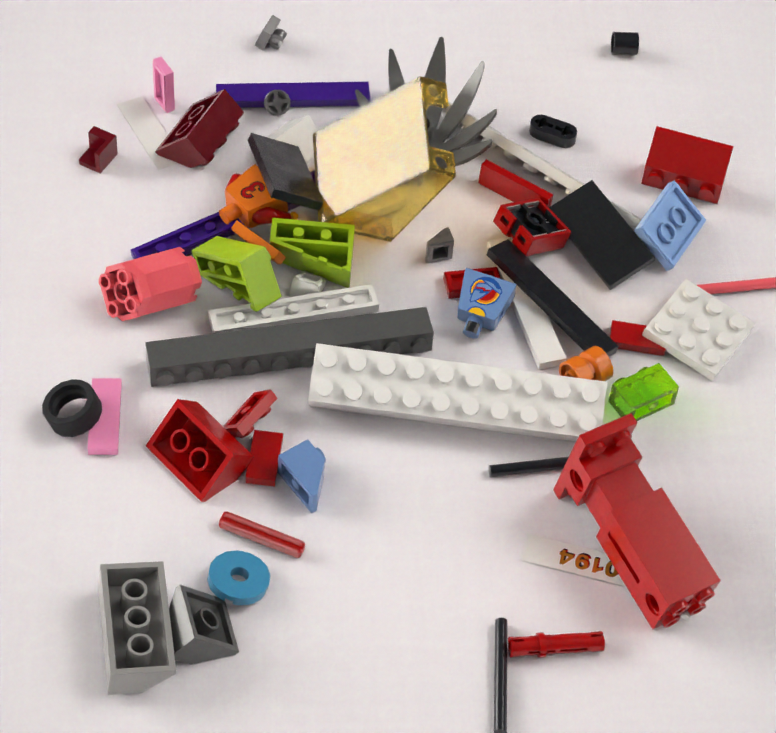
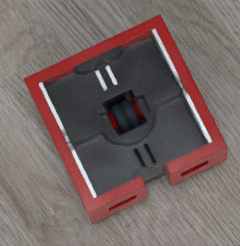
(532, 226)

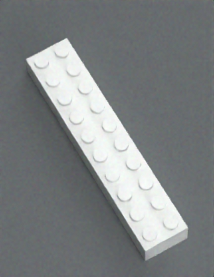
(455, 393)

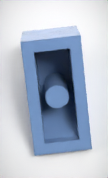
(303, 472)

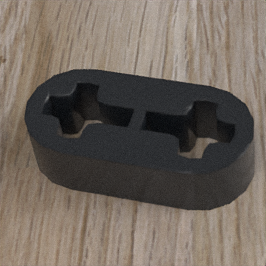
(553, 131)

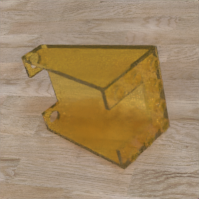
(379, 163)

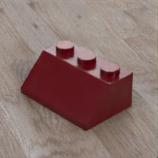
(201, 130)

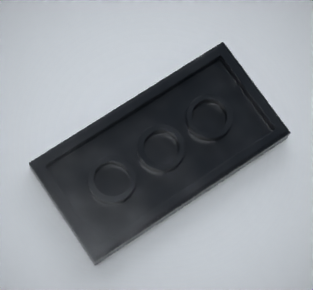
(285, 172)
(602, 235)

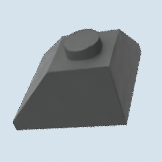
(200, 627)

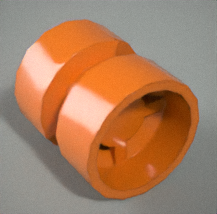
(590, 364)

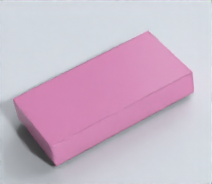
(163, 84)

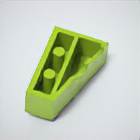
(316, 247)
(239, 267)

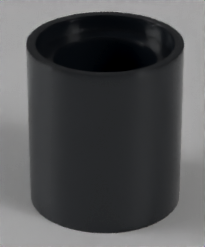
(625, 43)

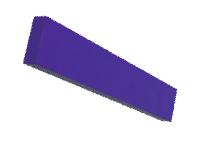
(300, 94)

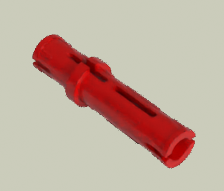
(554, 644)

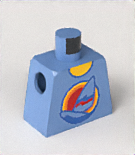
(483, 301)

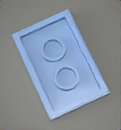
(670, 225)

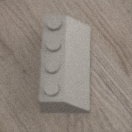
(135, 626)

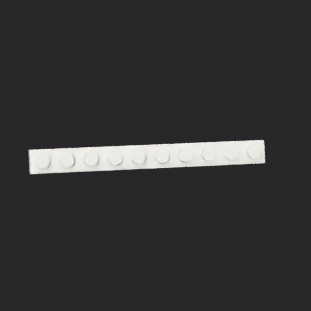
(534, 163)

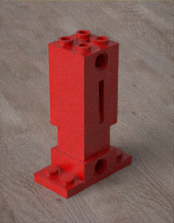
(637, 525)

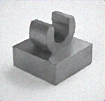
(271, 34)

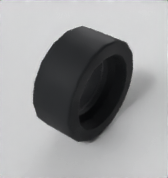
(63, 394)

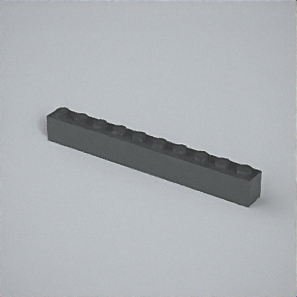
(284, 345)

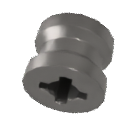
(277, 102)

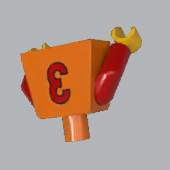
(251, 202)

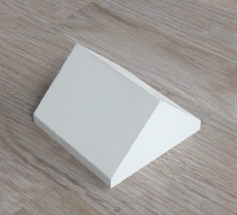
(298, 133)

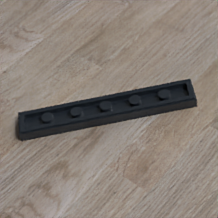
(550, 298)

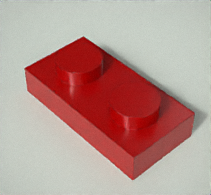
(249, 413)

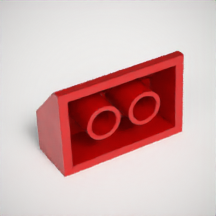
(691, 161)
(198, 449)

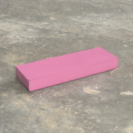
(104, 436)

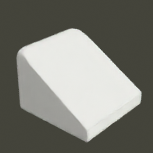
(307, 283)

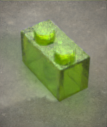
(643, 392)

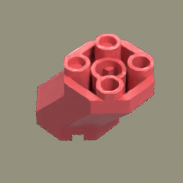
(150, 284)

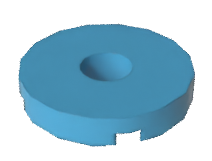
(241, 564)

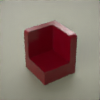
(101, 150)

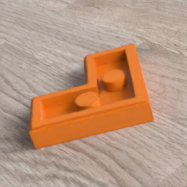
(250, 237)

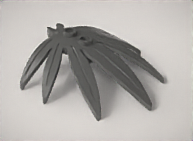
(437, 71)

